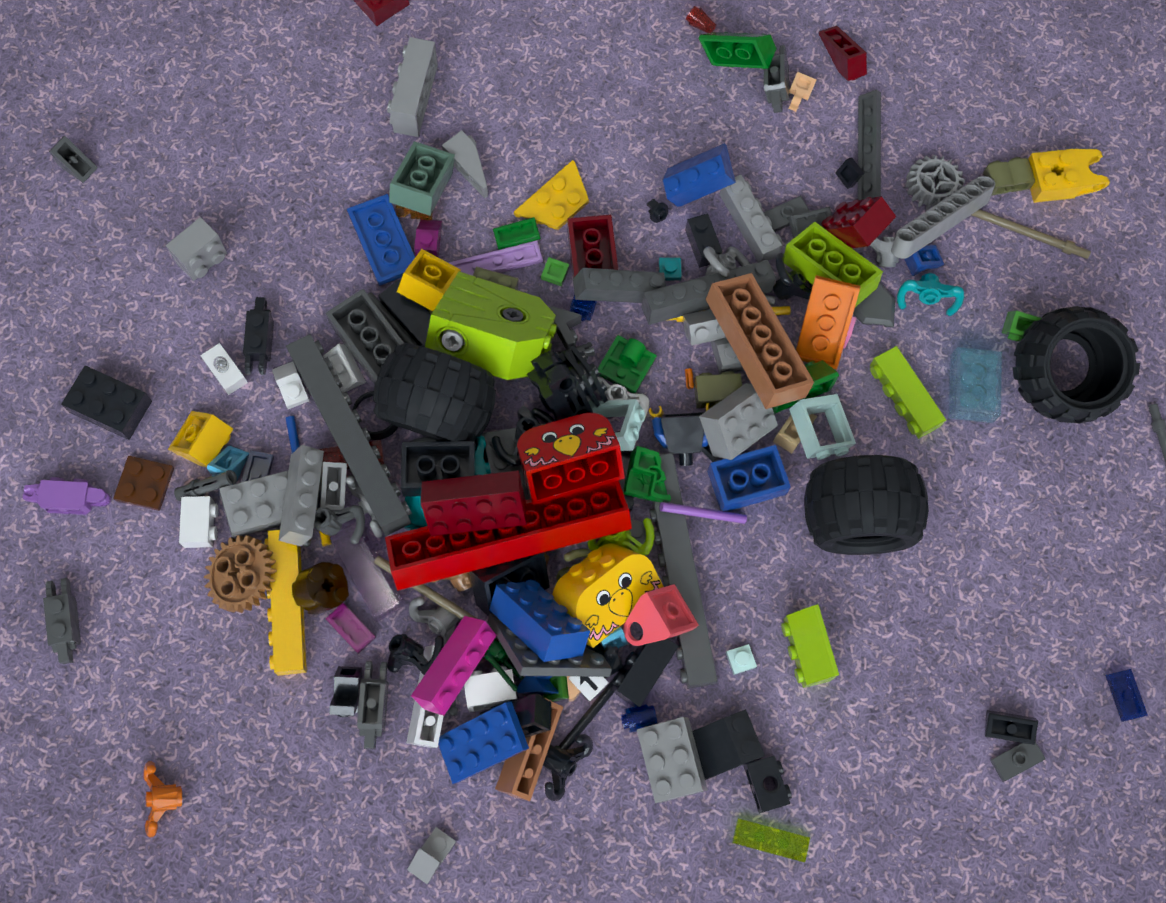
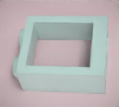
(836, 418)
(632, 423)

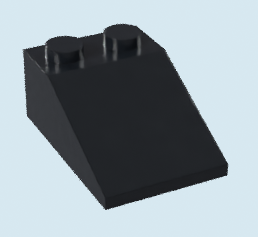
(516, 571)
(727, 744)

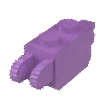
(66, 496)

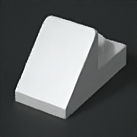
(290, 385)

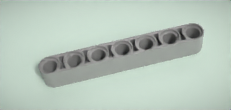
(942, 217)

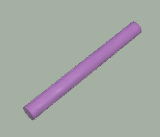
(702, 512)

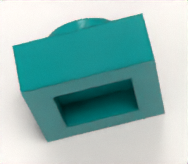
(671, 268)

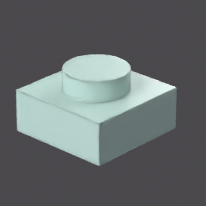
(741, 659)

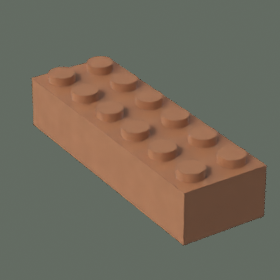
(759, 341)

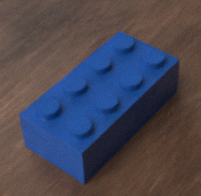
(539, 620)

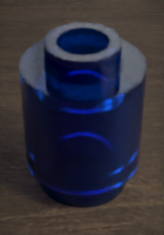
(639, 717)

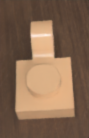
(801, 88)

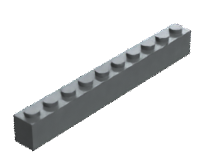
(349, 436)
(680, 570)

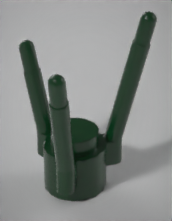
(496, 654)

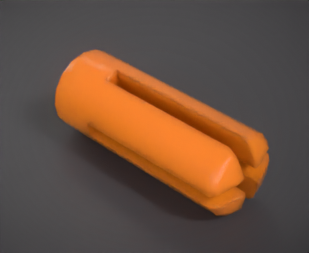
(689, 378)

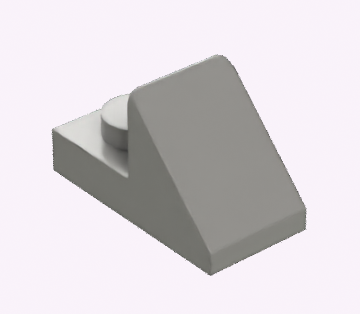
(431, 855)

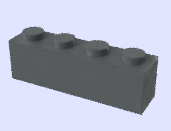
(615, 285)

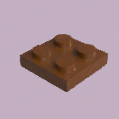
(143, 483)

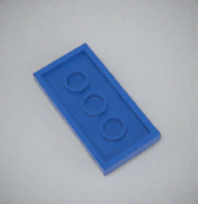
(382, 238)
(482, 742)

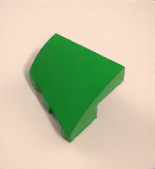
(645, 476)

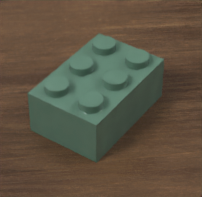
(421, 178)

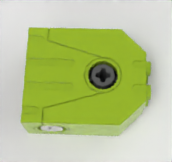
(491, 326)

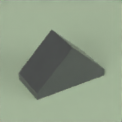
(72, 159)

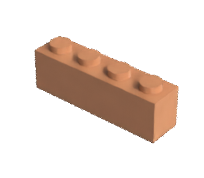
(523, 770)

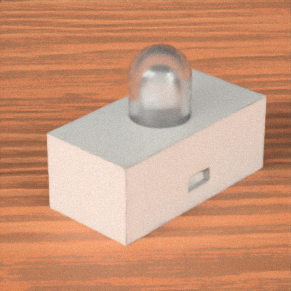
(224, 369)

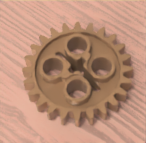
(240, 574)

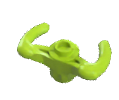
(624, 538)

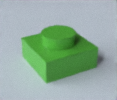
(555, 271)
(560, 684)

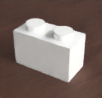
(197, 522)

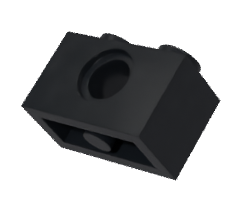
(765, 799)

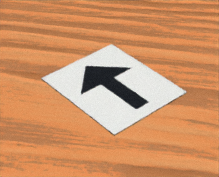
(589, 685)

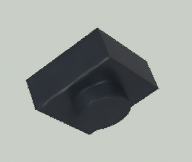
(849, 173)

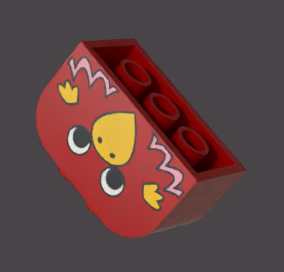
(569, 456)

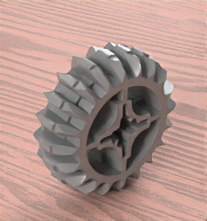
(922, 184)

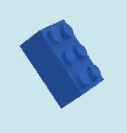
(748, 478)

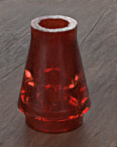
(700, 20)

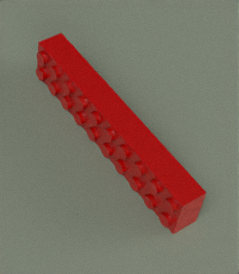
(553, 524)

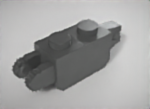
(777, 80)
(61, 621)
(372, 705)

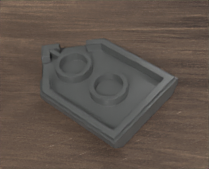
(877, 308)

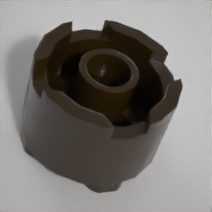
(320, 588)

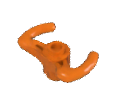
(159, 798)

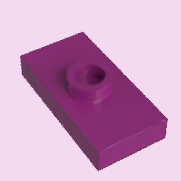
(350, 628)

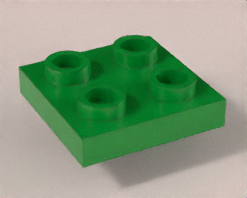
(626, 363)

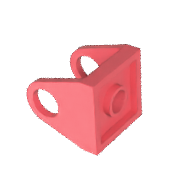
(661, 616)

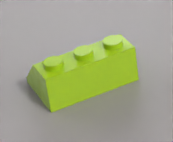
(809, 647)

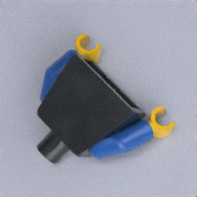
(680, 433)

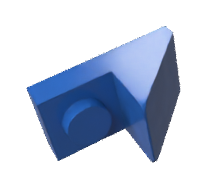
(925, 258)
(536, 684)

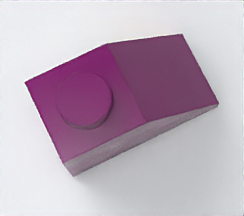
(428, 237)

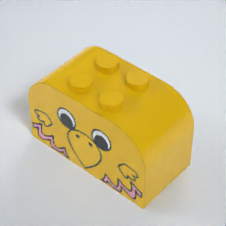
(606, 588)

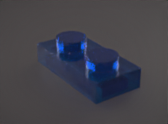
(1126, 695)

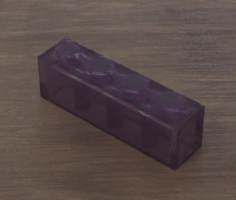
(366, 575)

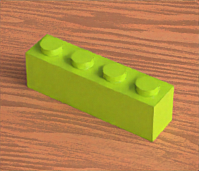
(907, 392)

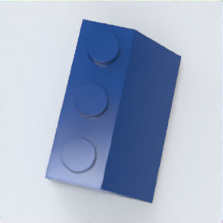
(699, 176)

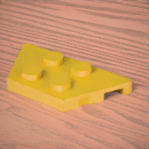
(557, 199)

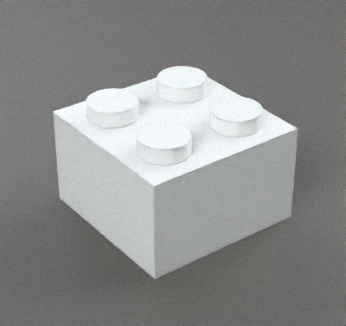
(488, 690)

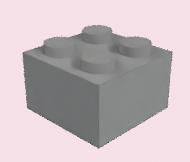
(197, 249)

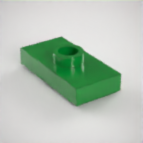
(516, 233)

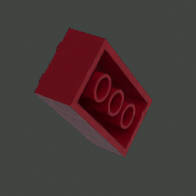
(474, 503)

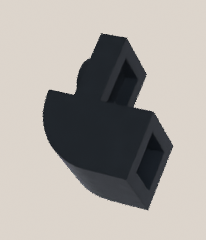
(346, 691)

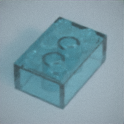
(975, 385)

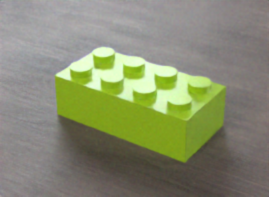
(824, 255)

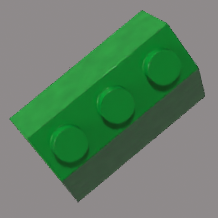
(738, 49)
(823, 377)

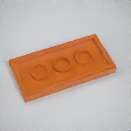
(827, 321)

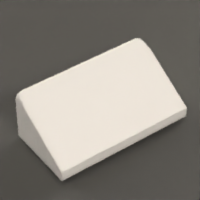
(345, 367)

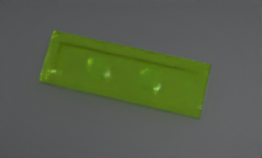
(771, 840)

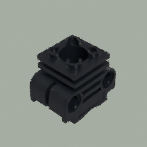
(565, 388)

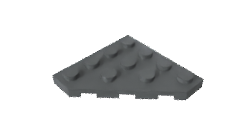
(529, 664)

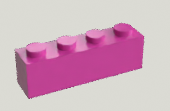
(454, 665)

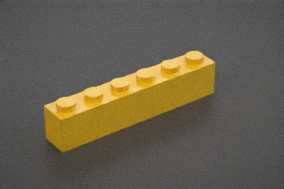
(286, 616)

